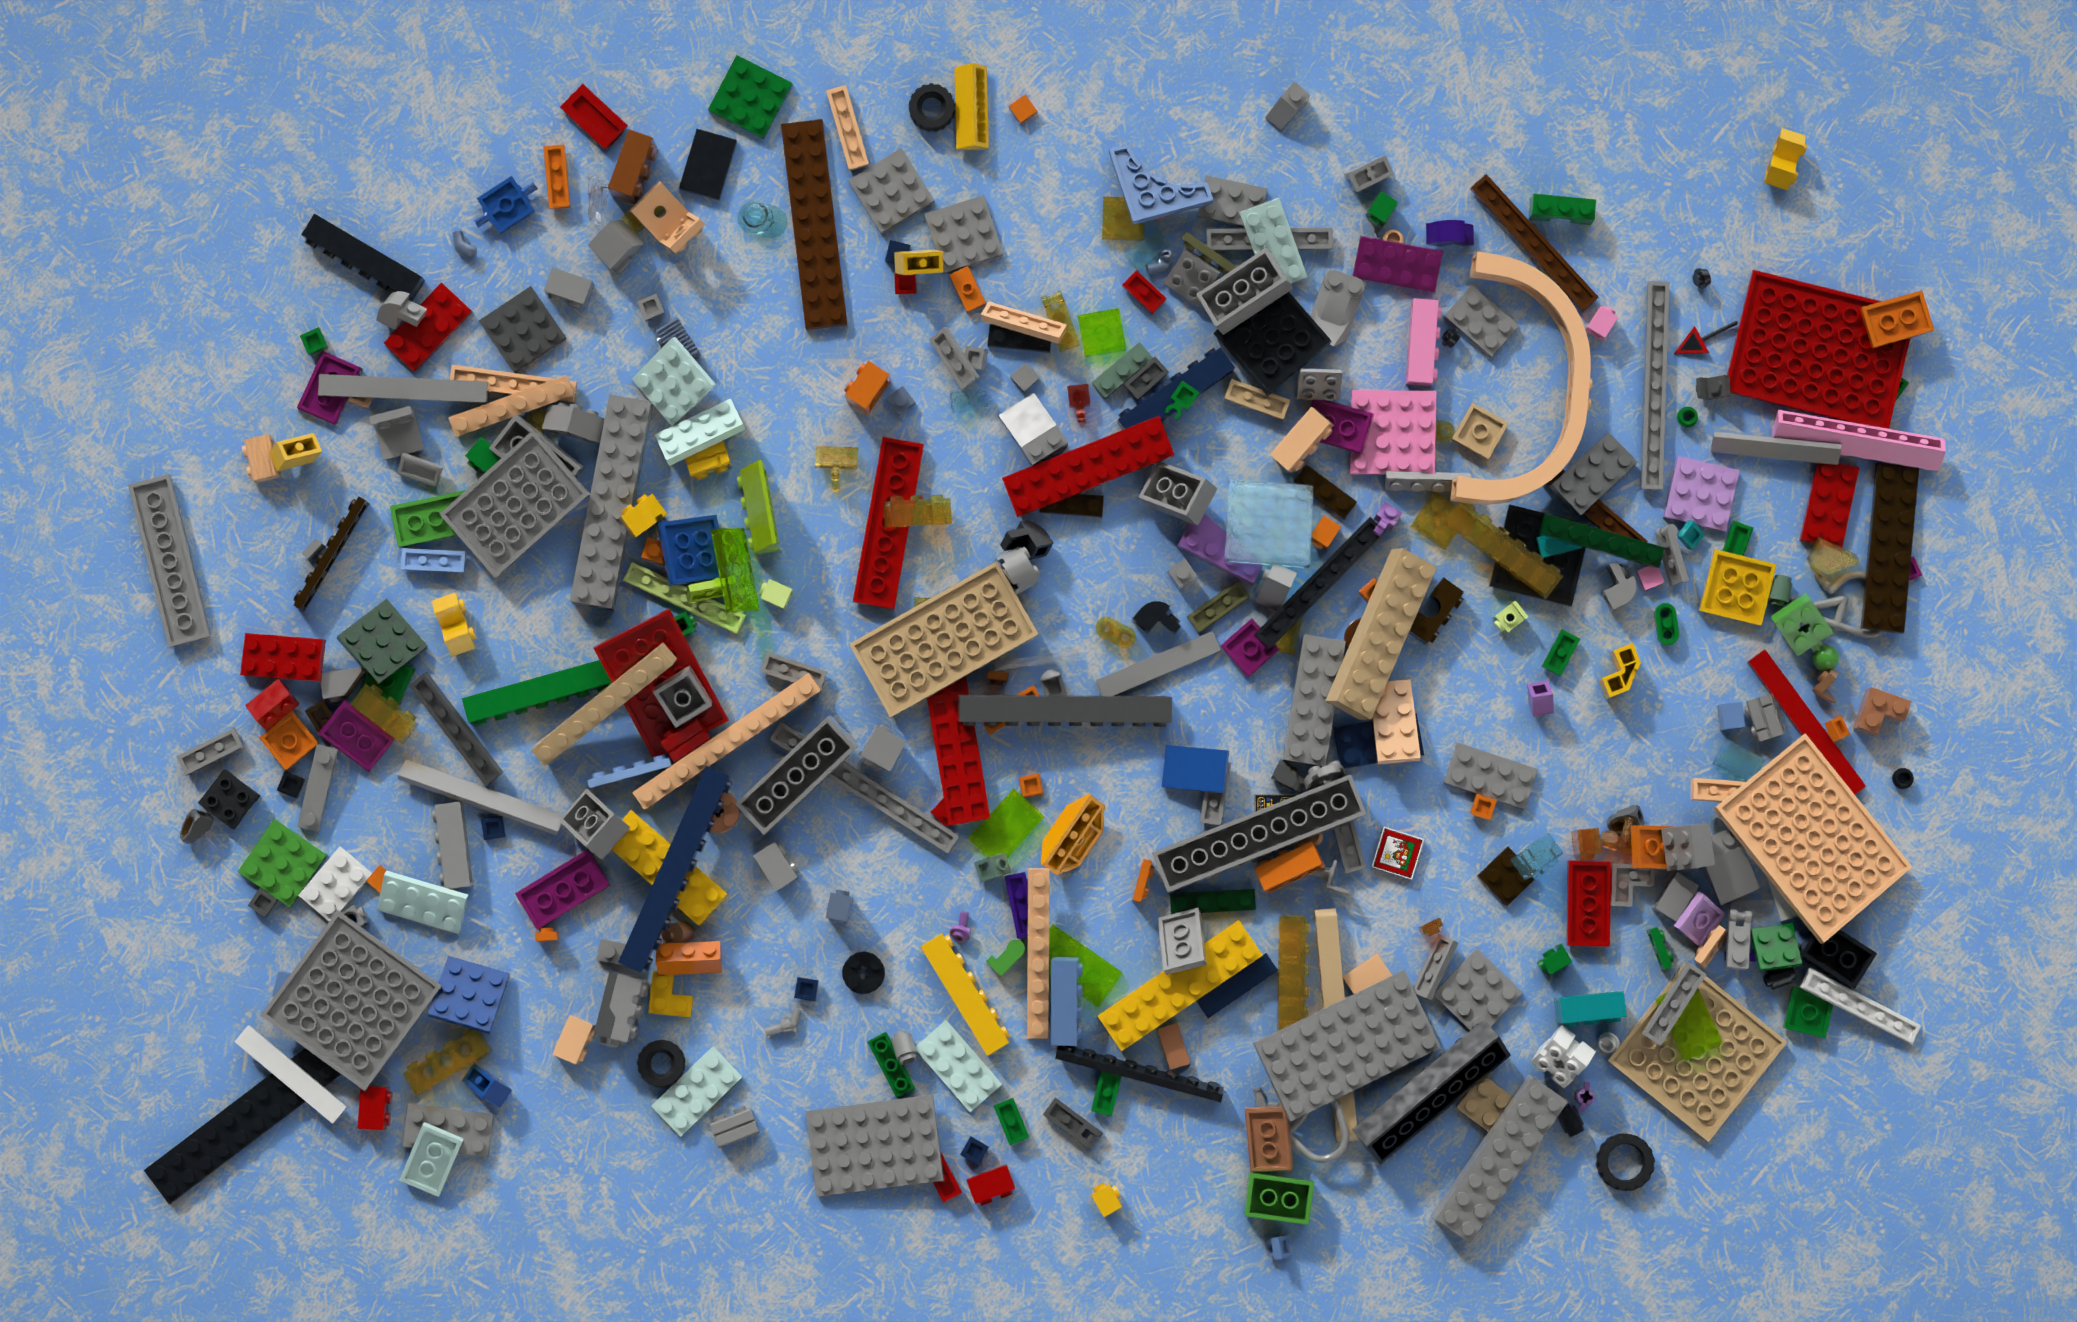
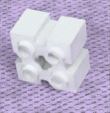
(1563, 1056)

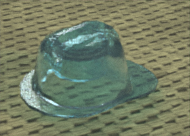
(762, 219)

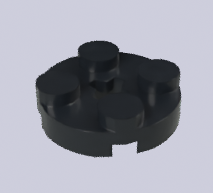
(872, 964)

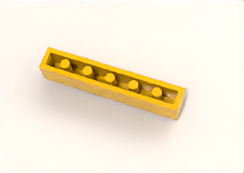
(964, 993)

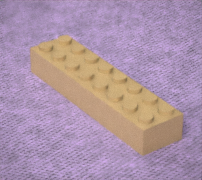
(1381, 634)

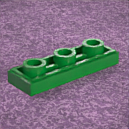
(898, 1077)

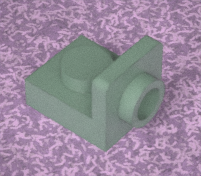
(992, 867)

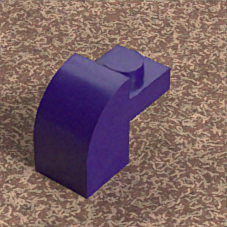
(1449, 232)

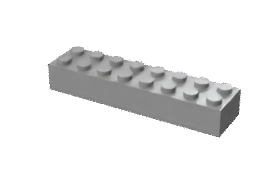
(1499, 1158)

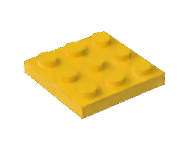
(1737, 587)

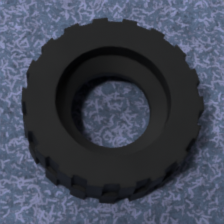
(931, 91)
(646, 1056)

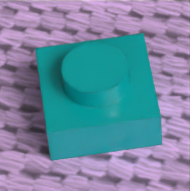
(1690, 535)

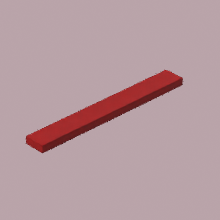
(1803, 718)

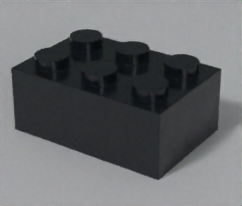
(1838, 957)

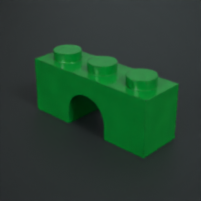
(1550, 207)

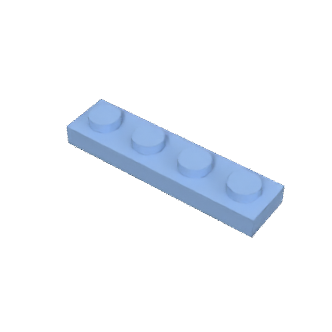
(638, 768)

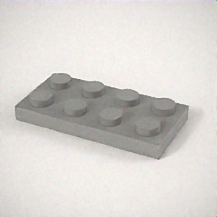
(1490, 776)
(469, 1125)

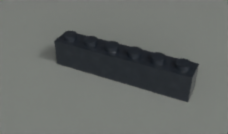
(361, 257)

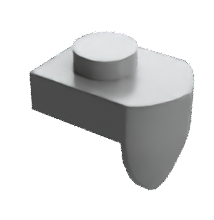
(1053, 683)

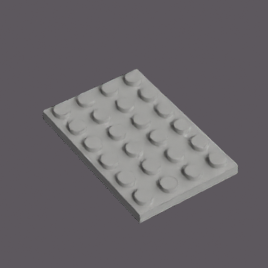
(514, 504)
(874, 1145)

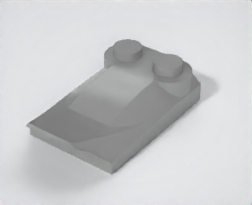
(1337, 304)

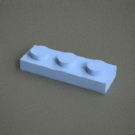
(433, 560)

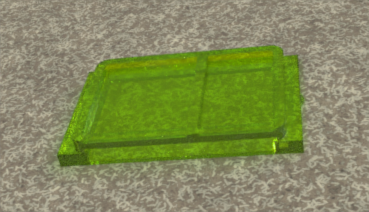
(1008, 826)
(1694, 1029)

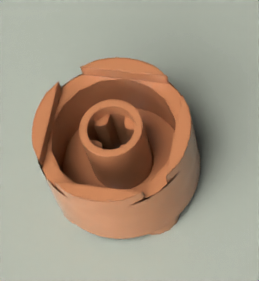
(729, 818)

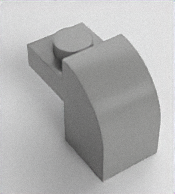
(399, 308)
(1623, 589)

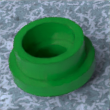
(1690, 411)

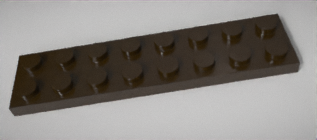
(1889, 548)

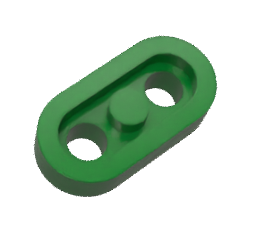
(1667, 624)

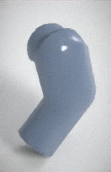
(461, 247)

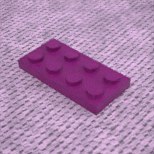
(1397, 263)
(562, 889)

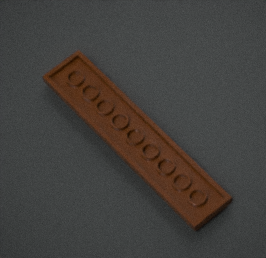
(814, 224)

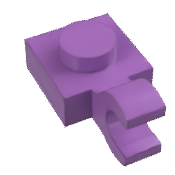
(1386, 518)

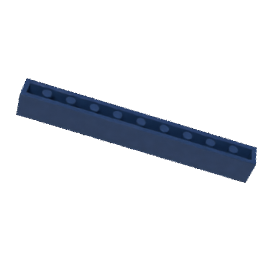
(674, 870)

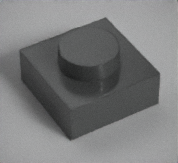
(263, 902)

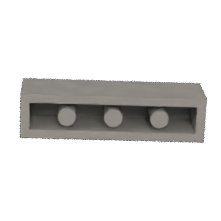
(453, 844)

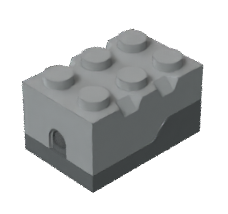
(620, 1009)

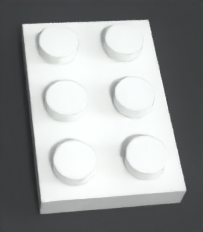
(335, 884)

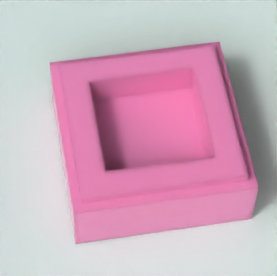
(1650, 577)

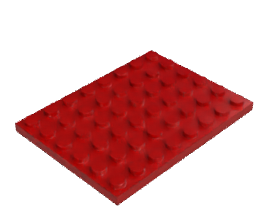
(1813, 353)

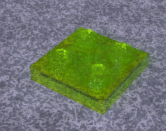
(1101, 332)

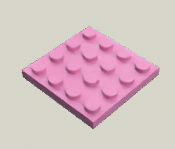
(1400, 433)

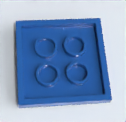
(689, 549)
(469, 994)

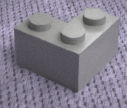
(574, 422)

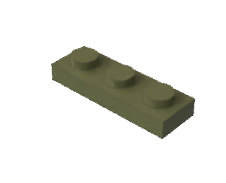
(1207, 253)

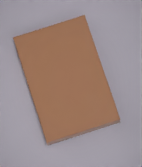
(1268, 1139)

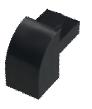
(1031, 537)
(1153, 612)

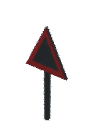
(1694, 343)

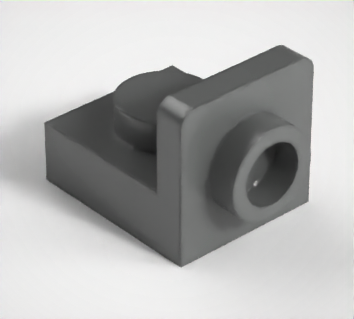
(1713, 387)

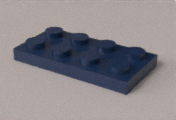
(1357, 744)

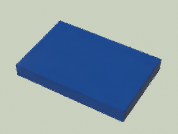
(1195, 769)

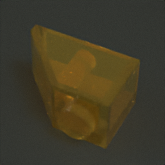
(1830, 557)

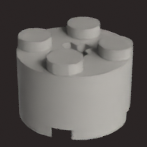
(1018, 569)

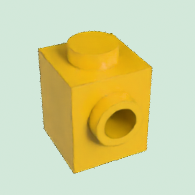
(1106, 1198)

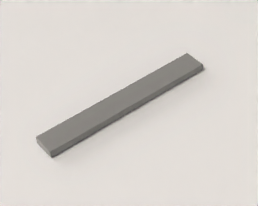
(403, 388)
(480, 797)

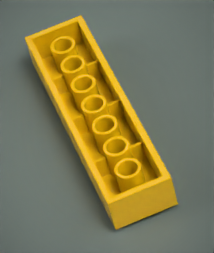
(1171, 993)

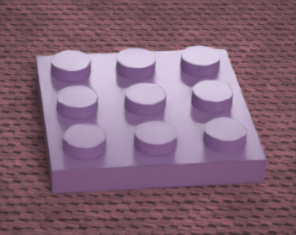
(1701, 493)

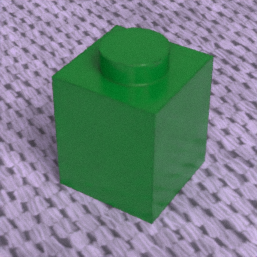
(1381, 209)

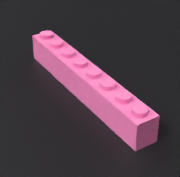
(1863, 440)

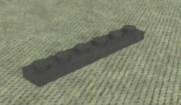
(456, 729)

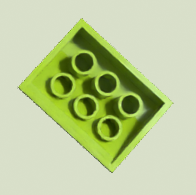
(759, 509)

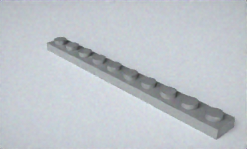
(1655, 385)
(877, 795)

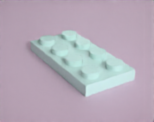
(1269, 228)
(699, 432)
(422, 902)
(958, 1066)
(696, 1091)

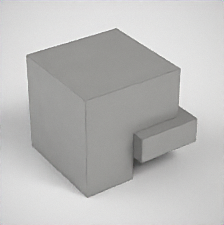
(616, 245)
(882, 748)

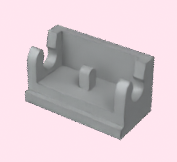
(1369, 173)

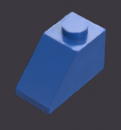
(487, 1085)

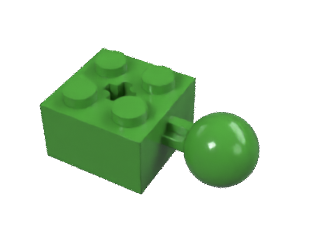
(1808, 636)

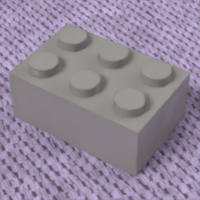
(1177, 493)
(594, 824)

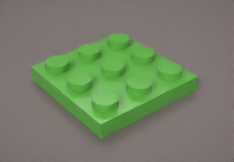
(282, 863)

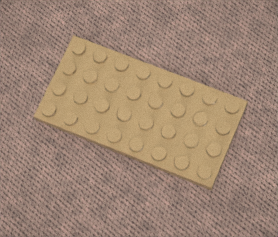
(943, 639)

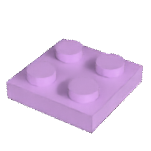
(1699, 919)

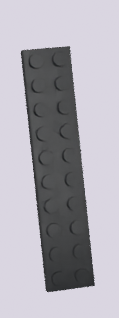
(232, 1130)

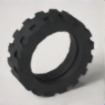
(1646, 1170)

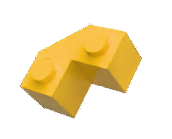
(1786, 152)
(643, 515)
(454, 624)
(1626, 663)

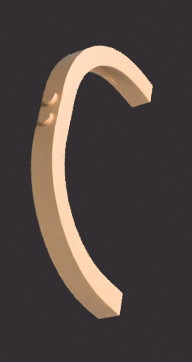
(1579, 383)

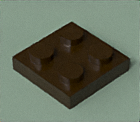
(1503, 877)

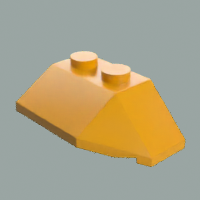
(1073, 835)

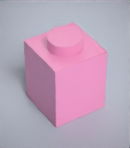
(1601, 322)

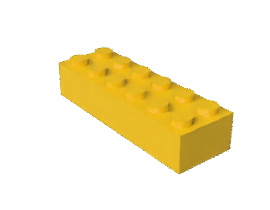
(645, 852)

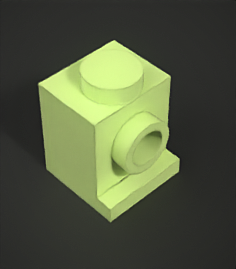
(1516, 611)

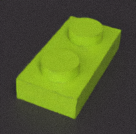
(704, 590)

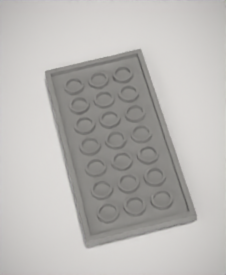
(1346, 1045)

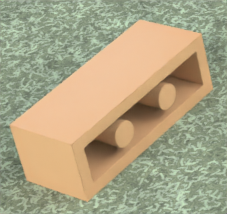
(1302, 440)

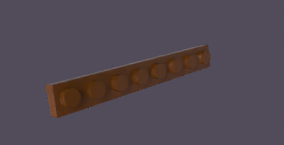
(1534, 243)

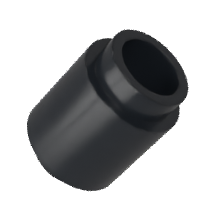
(1779, 977)
(1570, 1121)

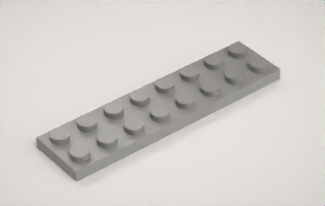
(169, 560)

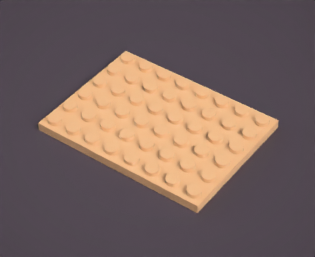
(1812, 838)

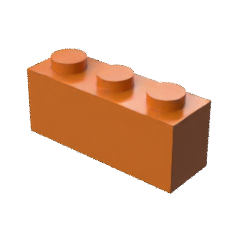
(1289, 866)
(689, 958)

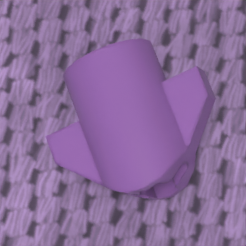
(1584, 1096)

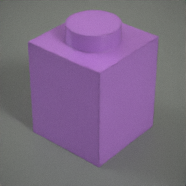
(1540, 698)

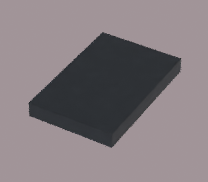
(708, 164)

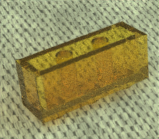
(917, 511)
(385, 713)

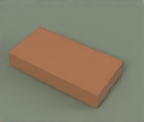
(1173, 1046)

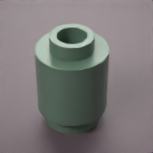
(1780, 590)

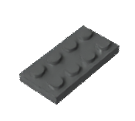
(1593, 474)

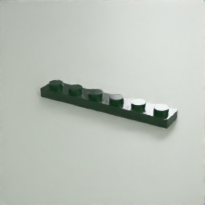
(1601, 541)

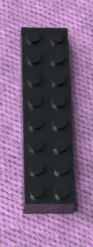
(1431, 1092)

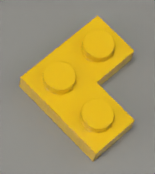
(664, 1001)

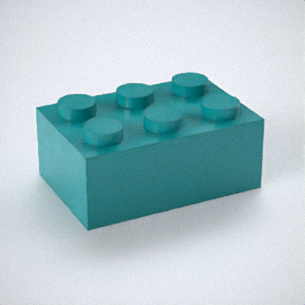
(1590, 1008)

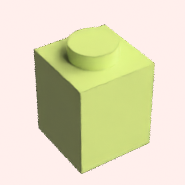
(775, 594)

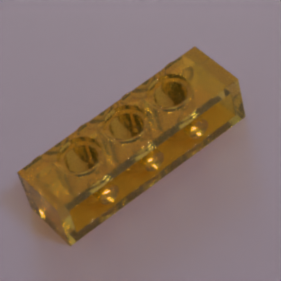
(421, 1083)

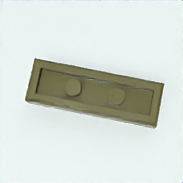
(1218, 607)

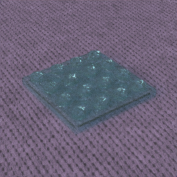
(1268, 523)

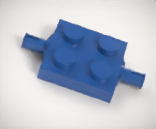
(505, 205)

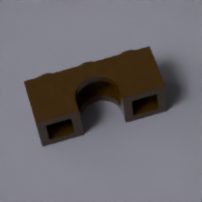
(1447, 597)

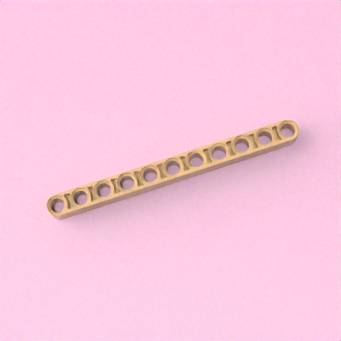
(1333, 991)

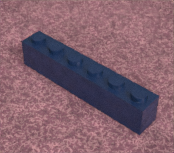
(1200, 376)

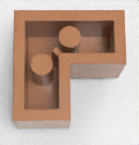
(1877, 706)

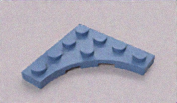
(1151, 196)

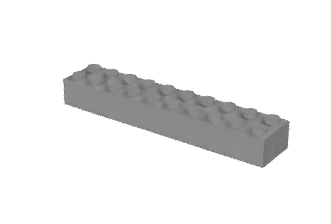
(612, 491)
(1259, 833)

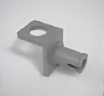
(1329, 875)

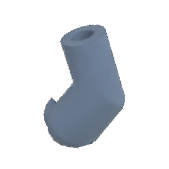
(1162, 263)

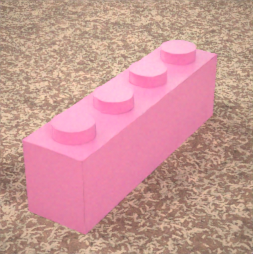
(1422, 342)

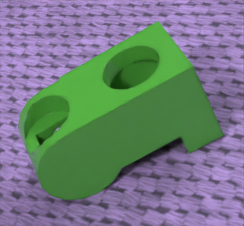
(1013, 952)

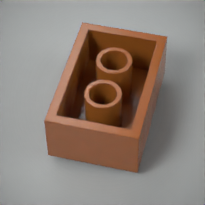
(633, 167)

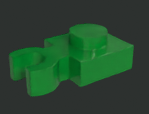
(1183, 398)

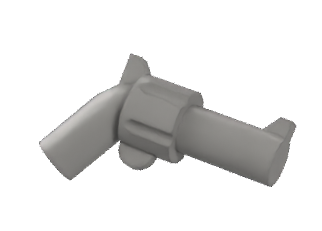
(786, 1025)

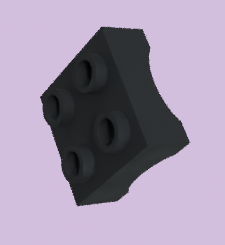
(229, 799)

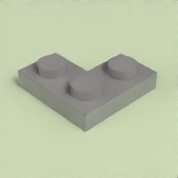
(1622, 882)

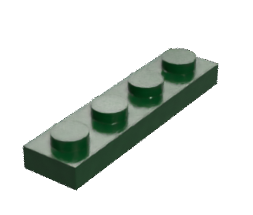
(1213, 901)

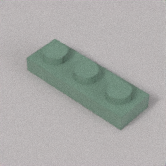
(1122, 370)

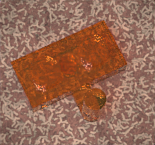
(1621, 844)

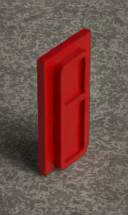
(594, 116)

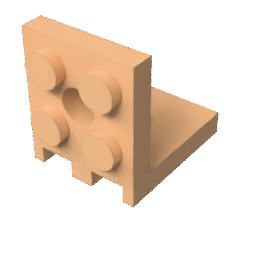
(676, 223)

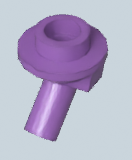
(961, 930)

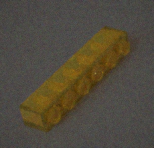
(1503, 550)
(1292, 970)

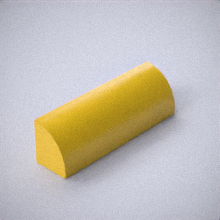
(971, 107)

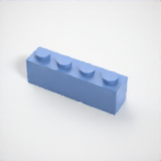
(1065, 1001)

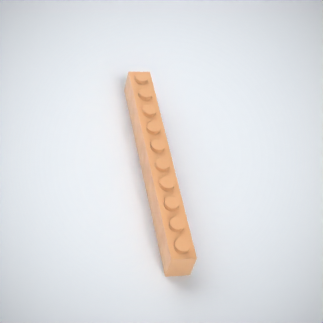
(727, 741)

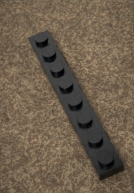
(1318, 584)
(1147, 1074)

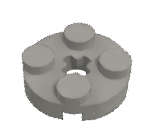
(1323, 775)

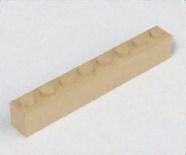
(604, 704)

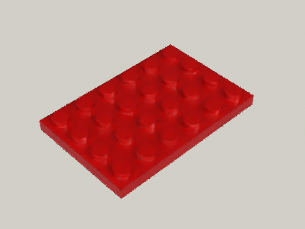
(630, 647)

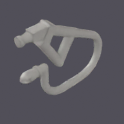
(1842, 603)
(1261, 1102)

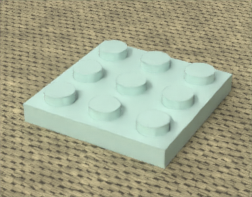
(673, 381)

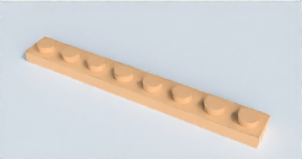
(1038, 953)

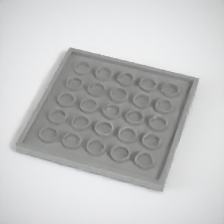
(351, 1000)

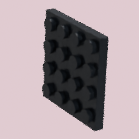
(1275, 342)
(1526, 526)

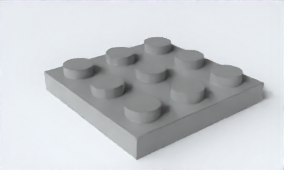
(891, 191)
(964, 234)
(1477, 991)

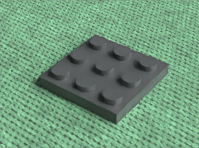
(522, 329)

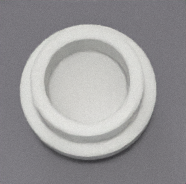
(1608, 1042)

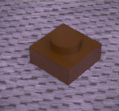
(997, 677)

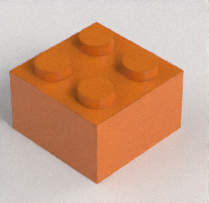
(867, 387)

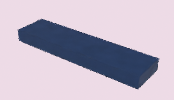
(1236, 985)

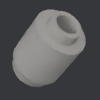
(904, 1047)

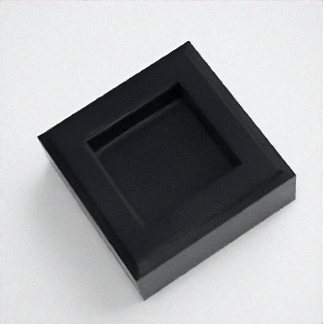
(291, 784)

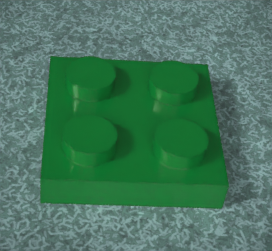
(1775, 947)
(1807, 1013)

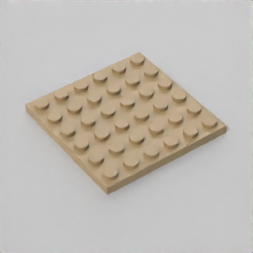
(1710, 1084)

